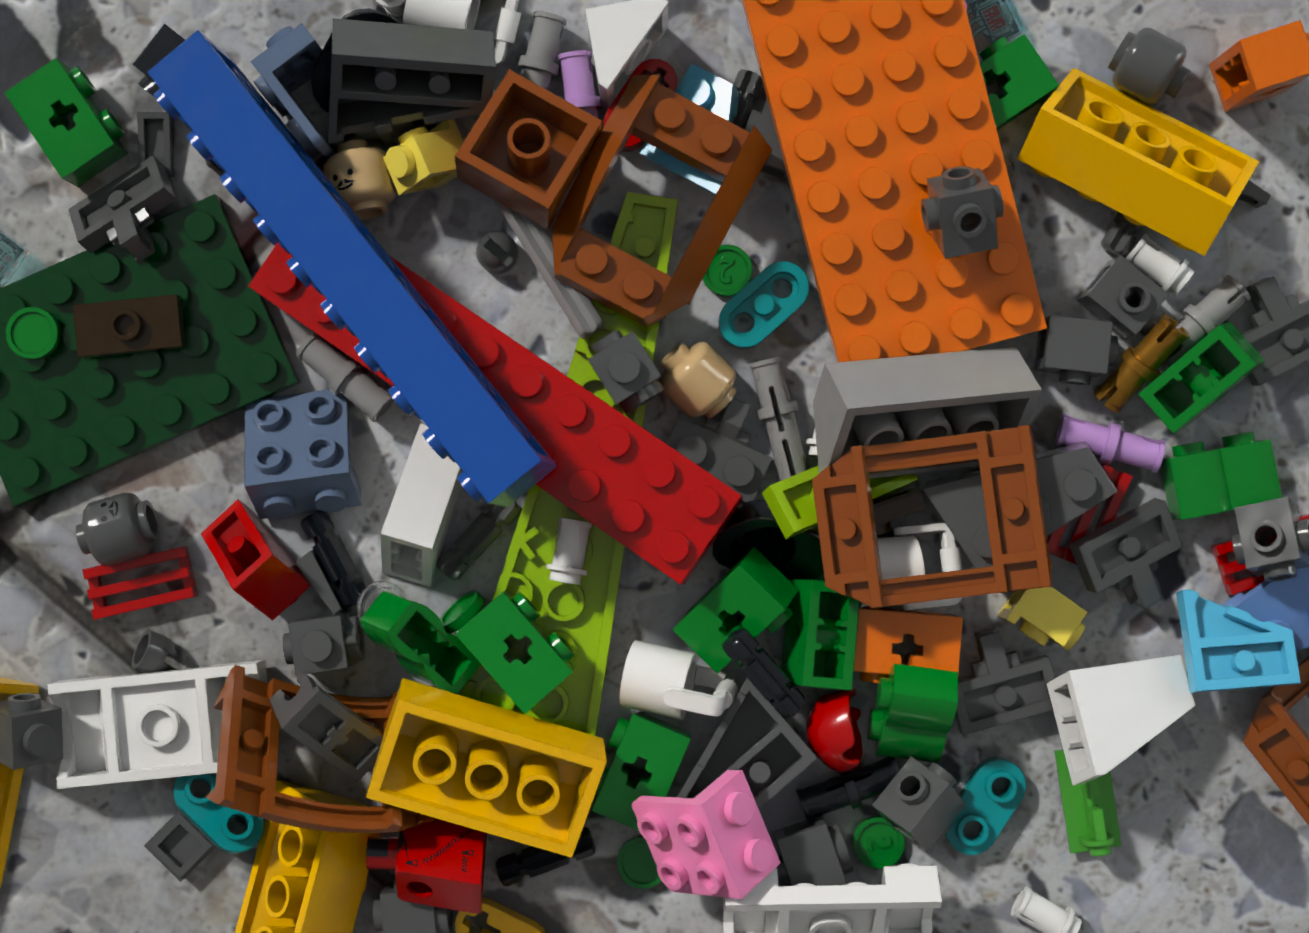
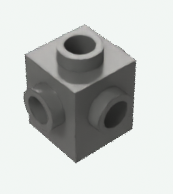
(962, 211)
(1262, 524)

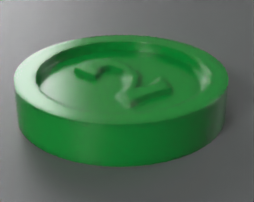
(728, 271)
(33, 333)
(462, 611)
(877, 843)
(637, 864)

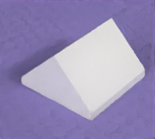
(622, 39)

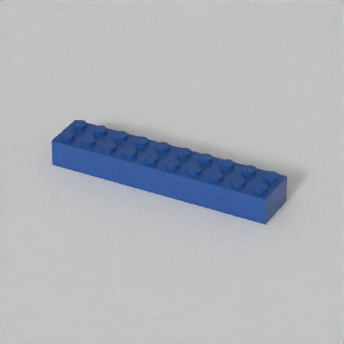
(351, 270)

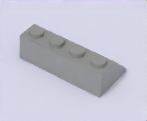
(920, 400)

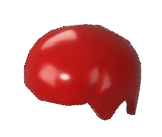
(835, 731)

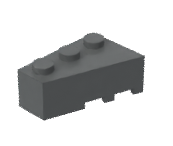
(406, 74)
(1069, 486)
(755, 741)

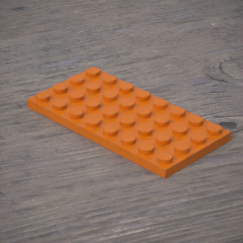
(863, 115)

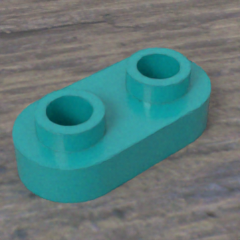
(762, 305)
(984, 806)
(213, 818)

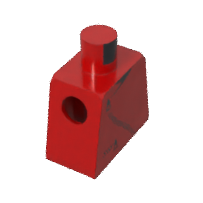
(434, 864)

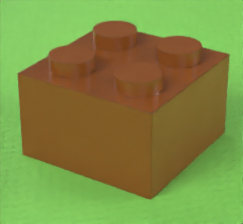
(527, 148)

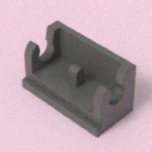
(328, 728)

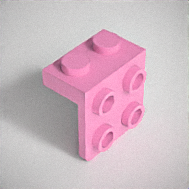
(708, 841)

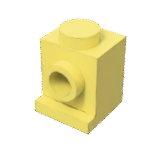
(424, 158)
(1045, 616)

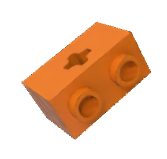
(1262, 66)
(935, 637)

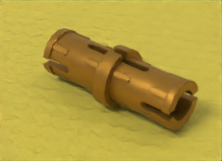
(1141, 363)

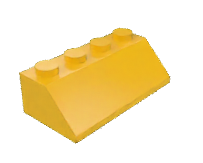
(1137, 161)
(487, 768)
(304, 875)

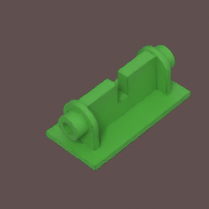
(1088, 812)

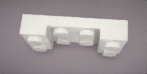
(142, 724)
(896, 906)

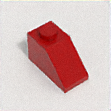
(254, 561)

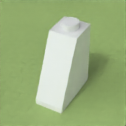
(420, 514)
(1116, 710)

